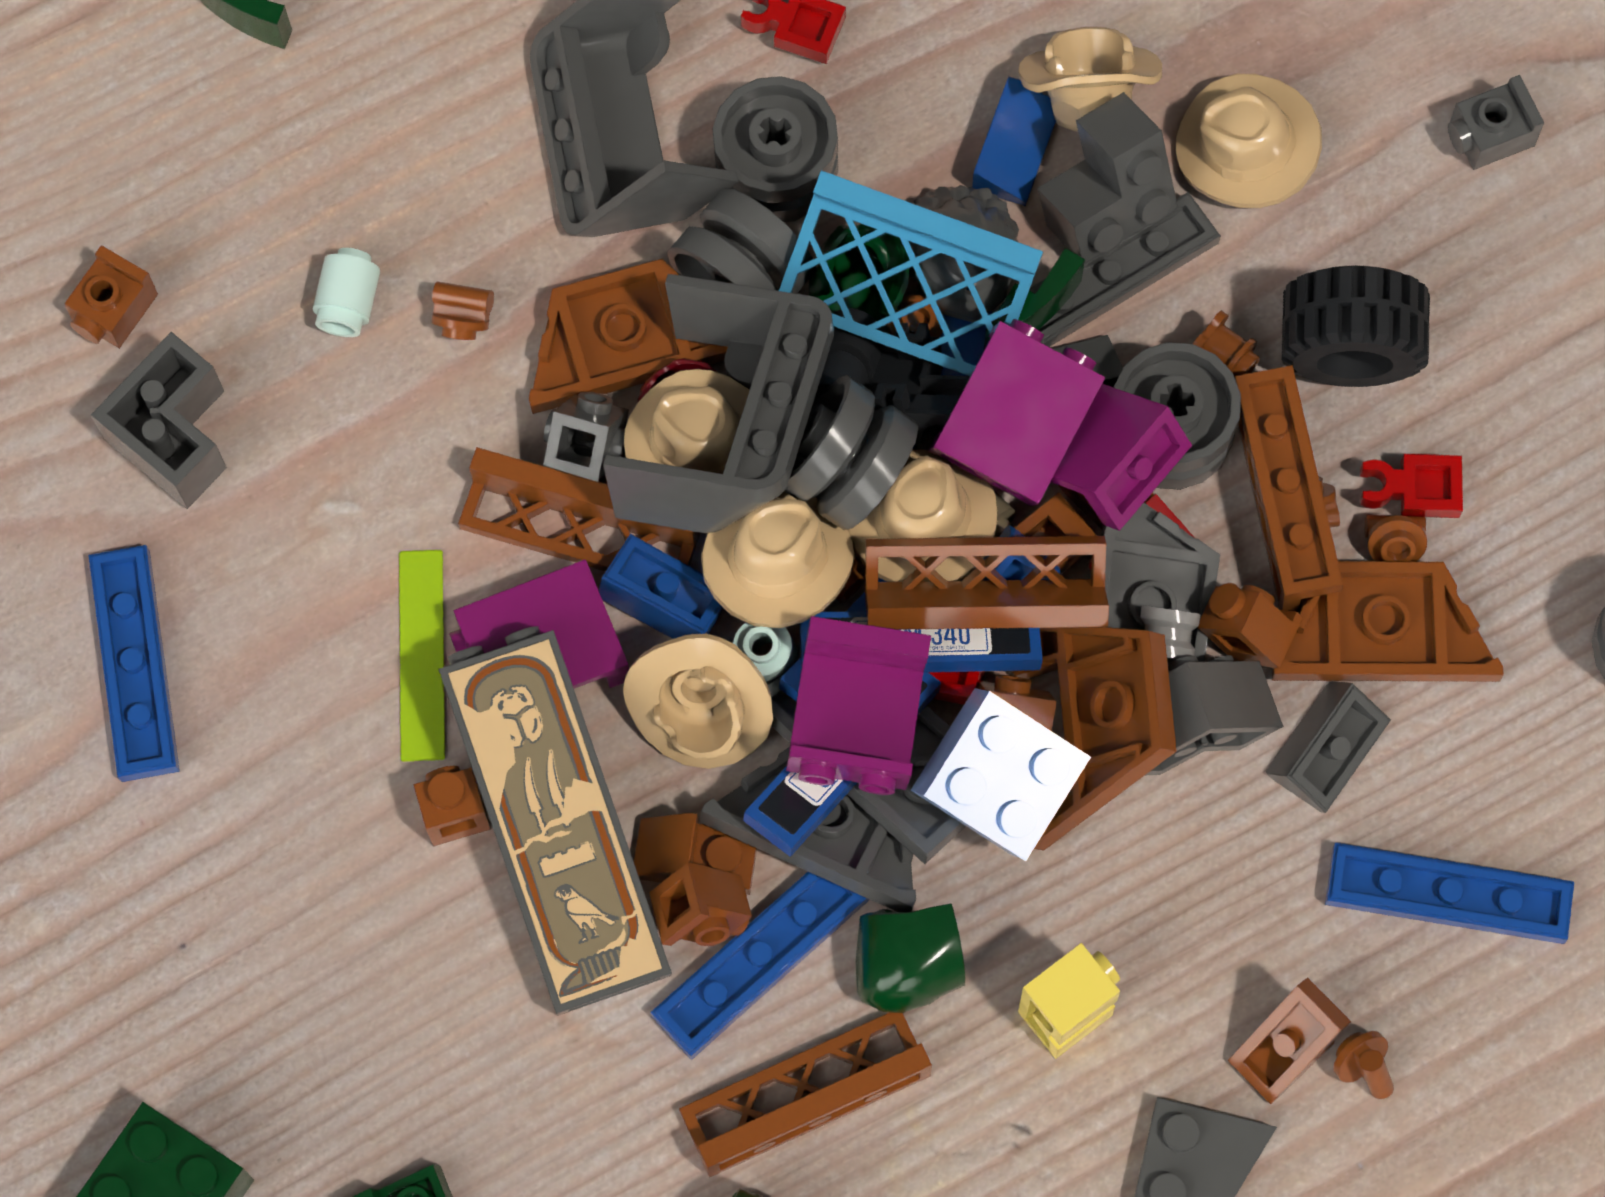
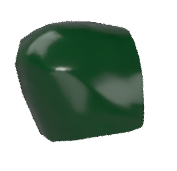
(850, 270)
(908, 958)

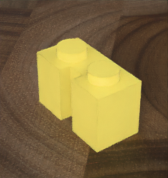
(1070, 999)

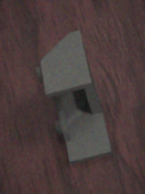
(603, 124)
(774, 350)

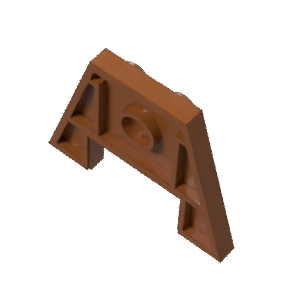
(1112, 710)

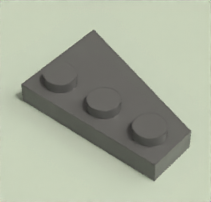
(1198, 1152)

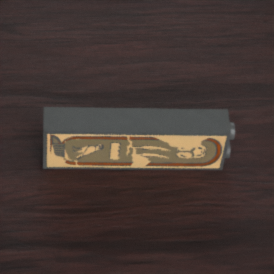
(554, 820)

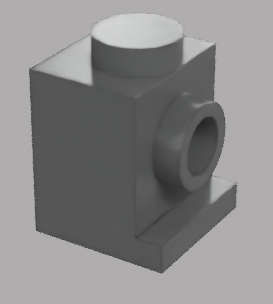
(1487, 141)

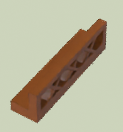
(1286, 487)
(559, 492)
(988, 602)
(815, 1109)

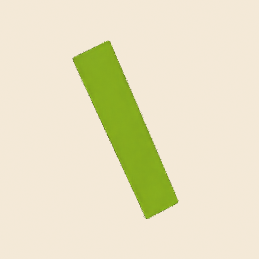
(421, 655)

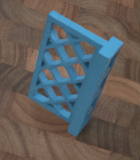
(925, 229)

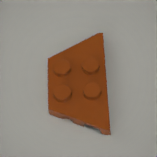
(610, 336)
(1389, 627)

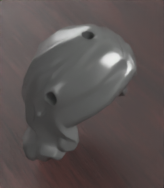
(980, 210)

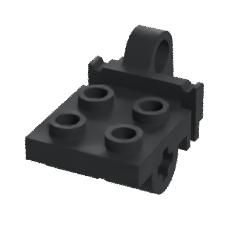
(893, 375)

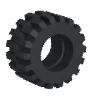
(1355, 326)

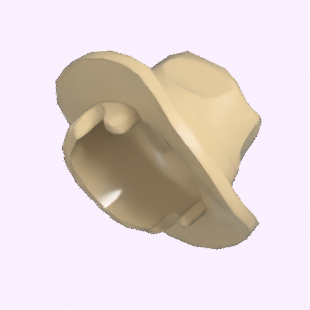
(1086, 70)
(1248, 141)
(687, 421)
(929, 502)
(778, 563)
(699, 700)

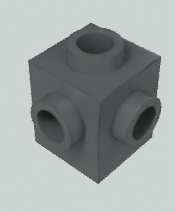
(572, 433)

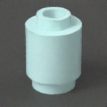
(345, 292)
(778, 660)

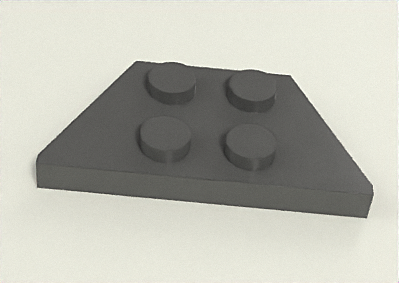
(1157, 567)
(843, 849)

